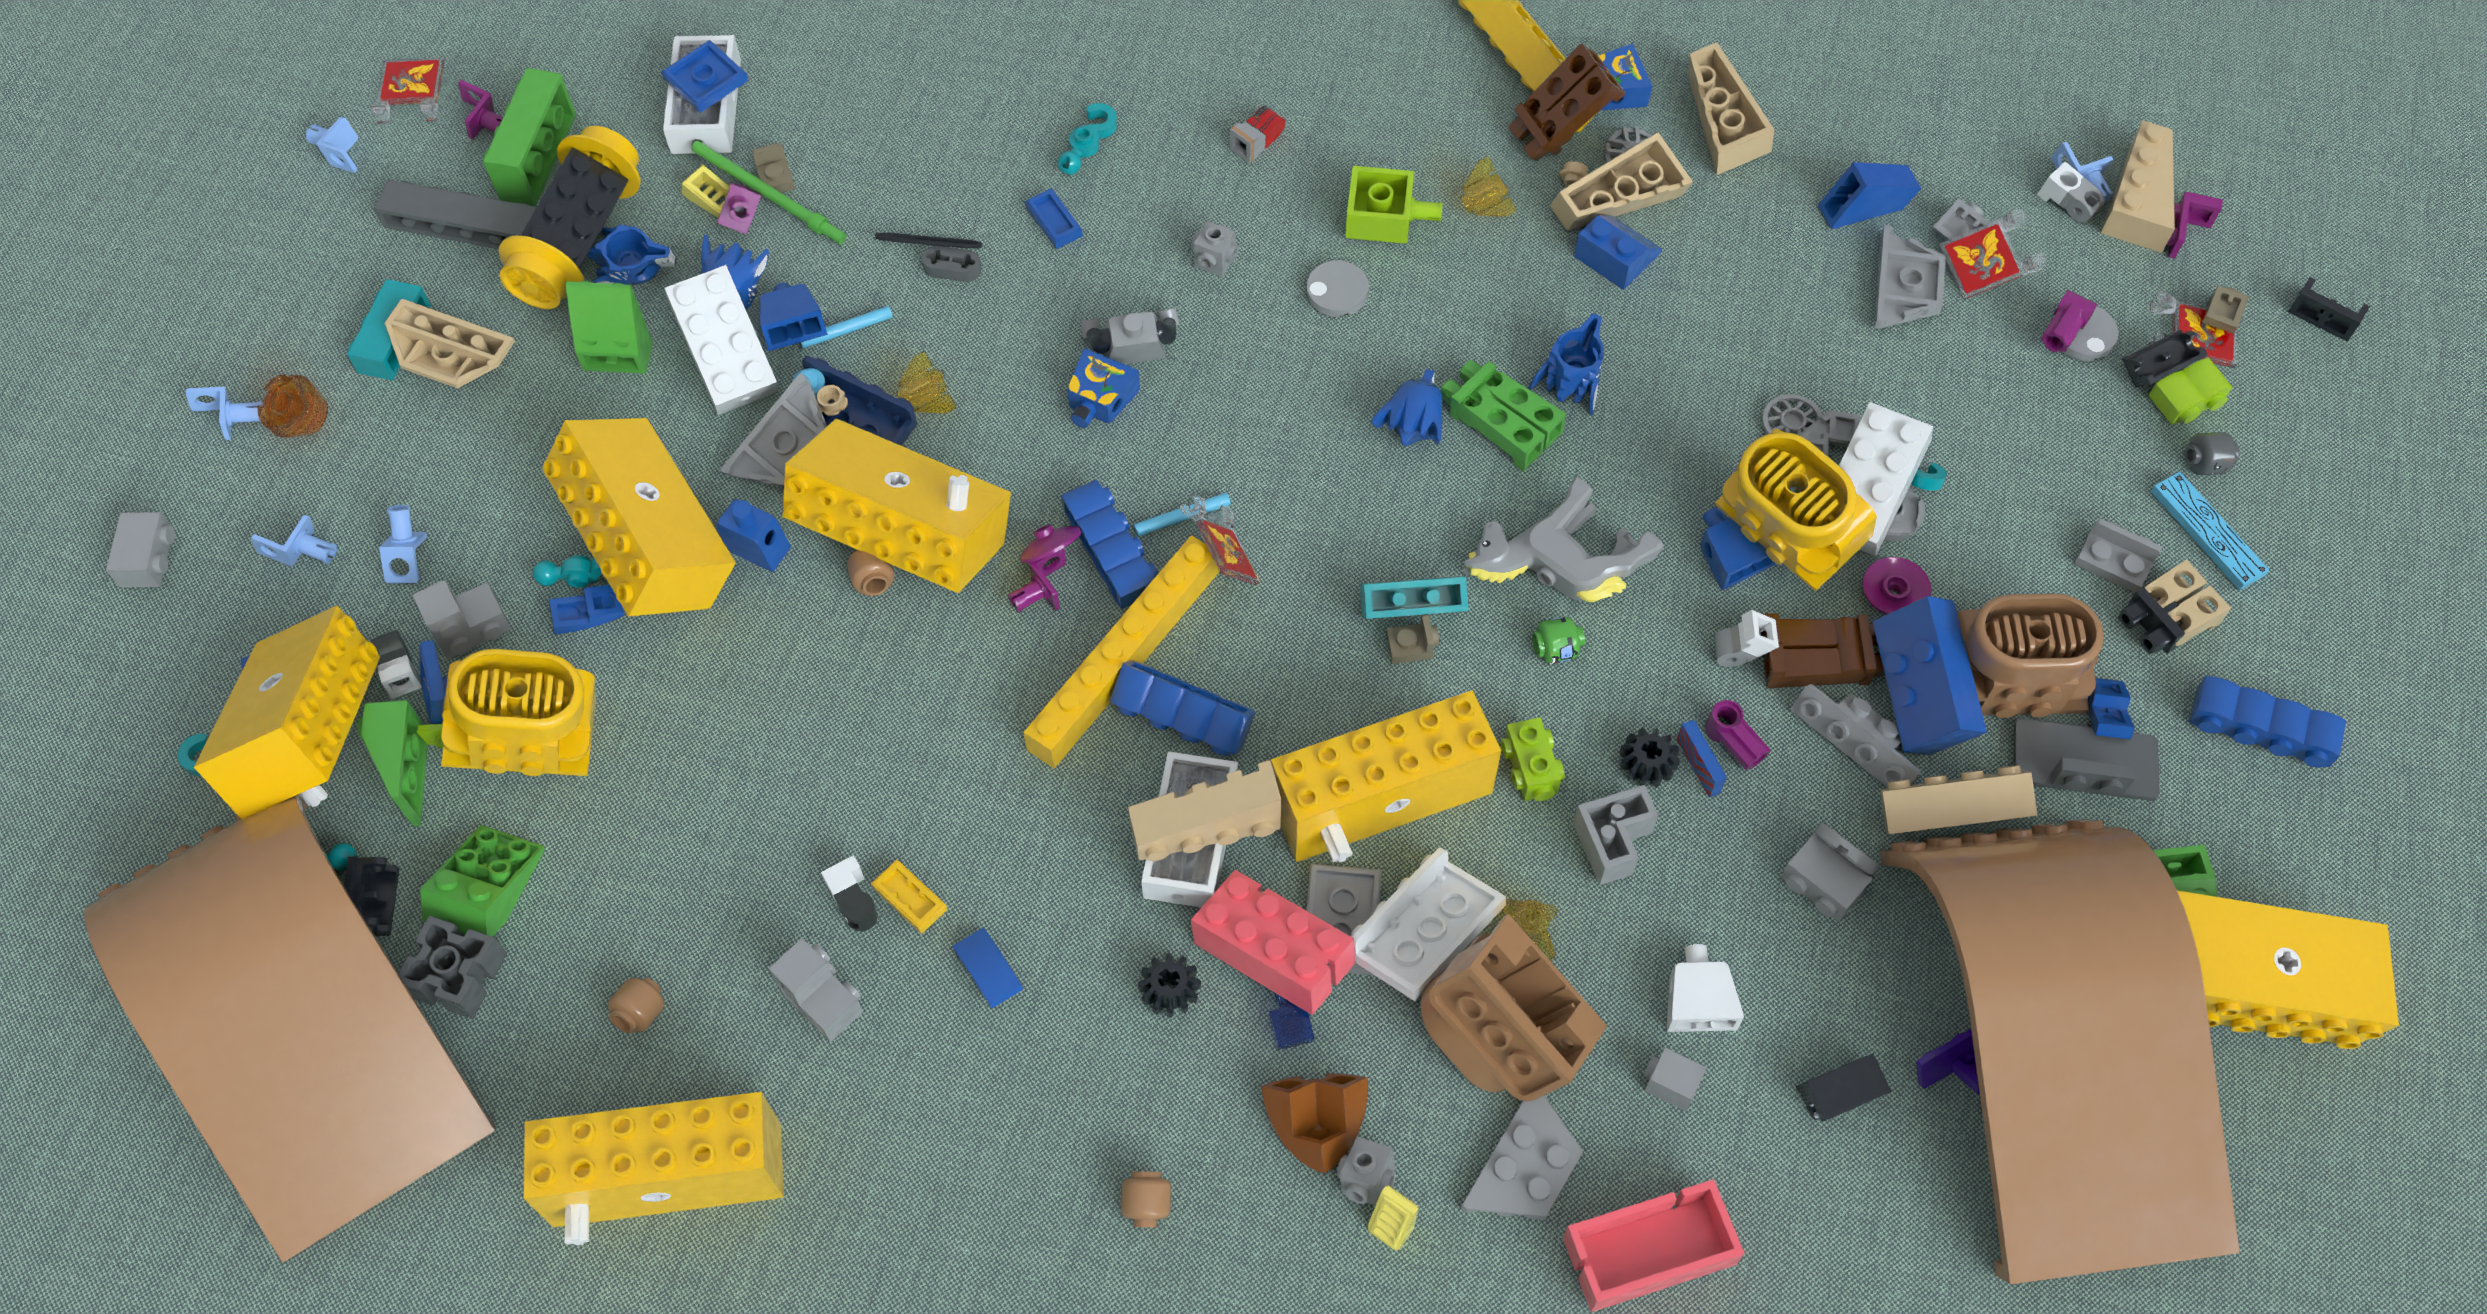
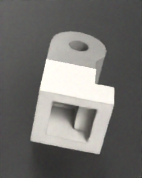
(2072, 193)
(1743, 643)

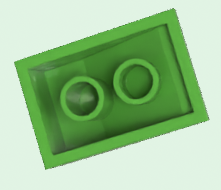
(397, 752)

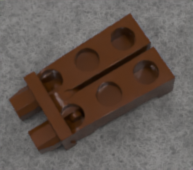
(1565, 102)
(1822, 652)

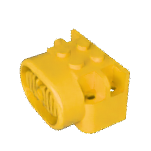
(1803, 530)
(518, 714)

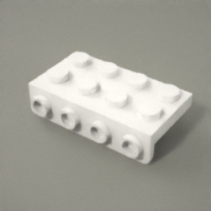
(1425, 924)

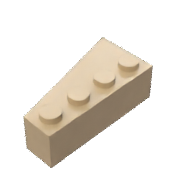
(1728, 112)
(1625, 184)
(2145, 191)
(1958, 801)
(1207, 815)

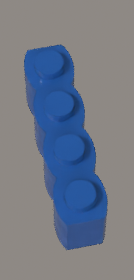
(1108, 542)
(1183, 707)
(2269, 721)

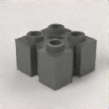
(452, 966)

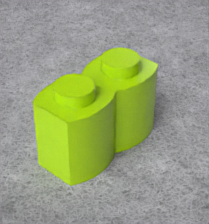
(2190, 391)

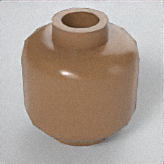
(869, 574)
(635, 1005)
(1145, 1198)

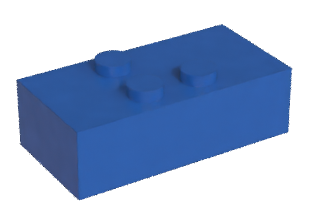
(1929, 676)

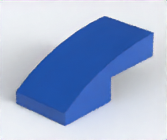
(585, 611)
(2109, 709)
(987, 967)

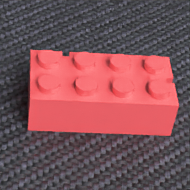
(1273, 941)
(1652, 1245)

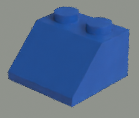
(1615, 250)

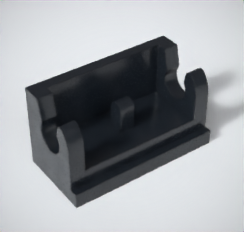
(2326, 313)
(2163, 358)
(373, 891)
(1844, 1088)

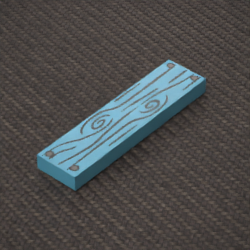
(2209, 531)

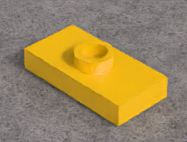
(909, 896)

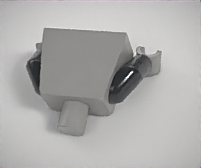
(1132, 336)

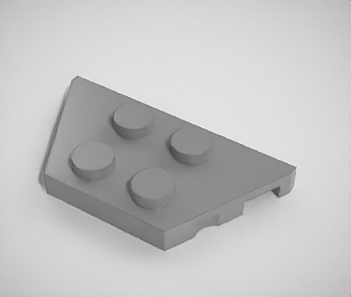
(1908, 280)
(778, 436)
(1527, 1165)

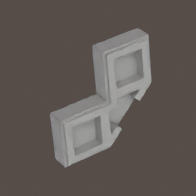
(1832, 429)

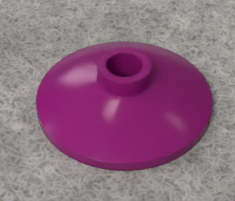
(1048, 542)
(1897, 575)

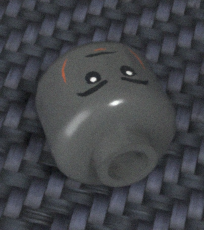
(2212, 453)

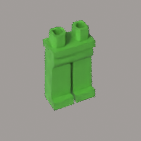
(1504, 412)

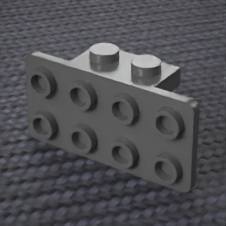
(2084, 762)

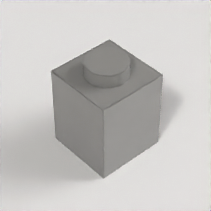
(1674, 1078)

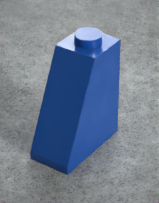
(1868, 192)

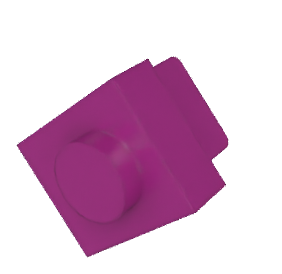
(2193, 210)

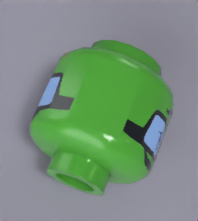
(1558, 640)

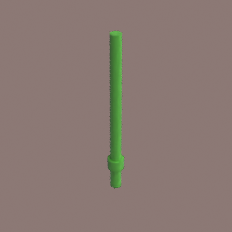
(815, 221)

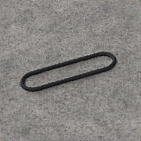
(928, 240)

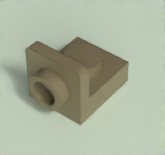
(773, 167)
(2225, 308)
(1412, 641)

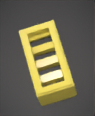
(702, 177)
(1393, 1218)

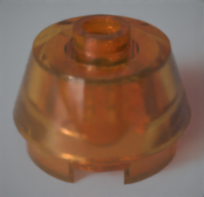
(293, 407)

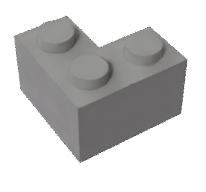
(461, 620)
(1609, 826)
(809, 985)

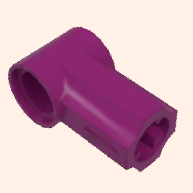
(2068, 319)
(1737, 737)

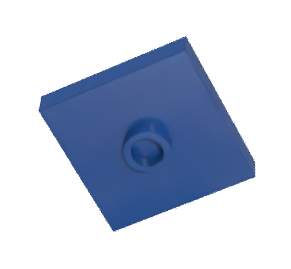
(704, 76)
(432, 682)

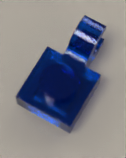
(1290, 1024)

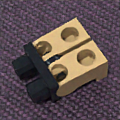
(2173, 609)

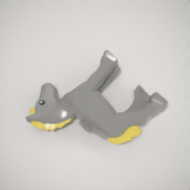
(1558, 556)

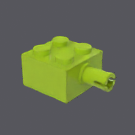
(1384, 205)

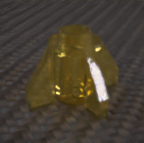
(1485, 192)
(925, 387)
(1534, 920)

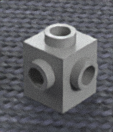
(1214, 248)
(1366, 1171)

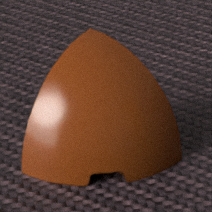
(1317, 1116)

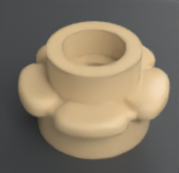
(1573, 172)
(828, 394)

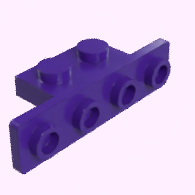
(1952, 1057)

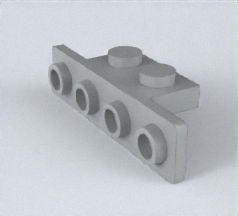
(1857, 733)

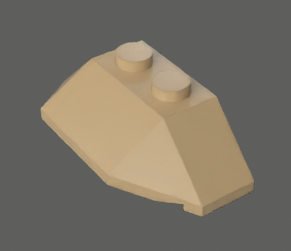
(443, 345)

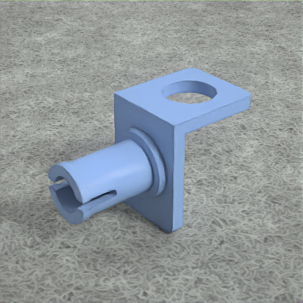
(335, 143)
(2091, 171)
(229, 412)
(299, 543)
(401, 545)

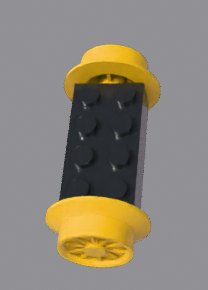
(592, 177)

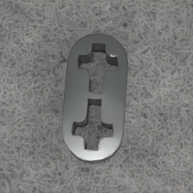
(951, 263)

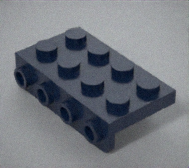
(867, 405)

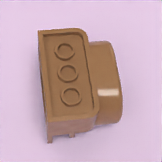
(2032, 654)
(1509, 1016)

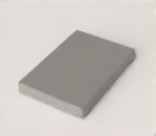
(1344, 897)

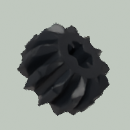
(1643, 745)
(1164, 996)

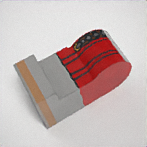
(1256, 133)

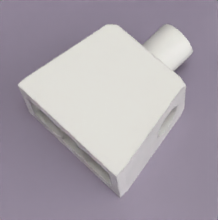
(1702, 995)

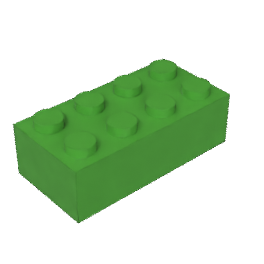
(529, 137)

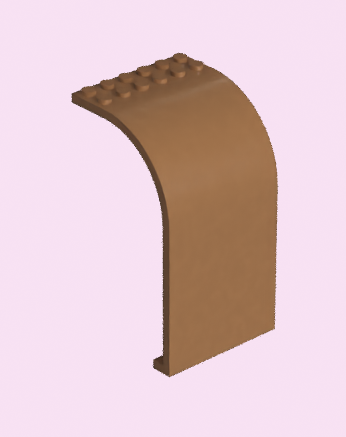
(282, 1025)
(2085, 1047)

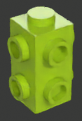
(1532, 759)

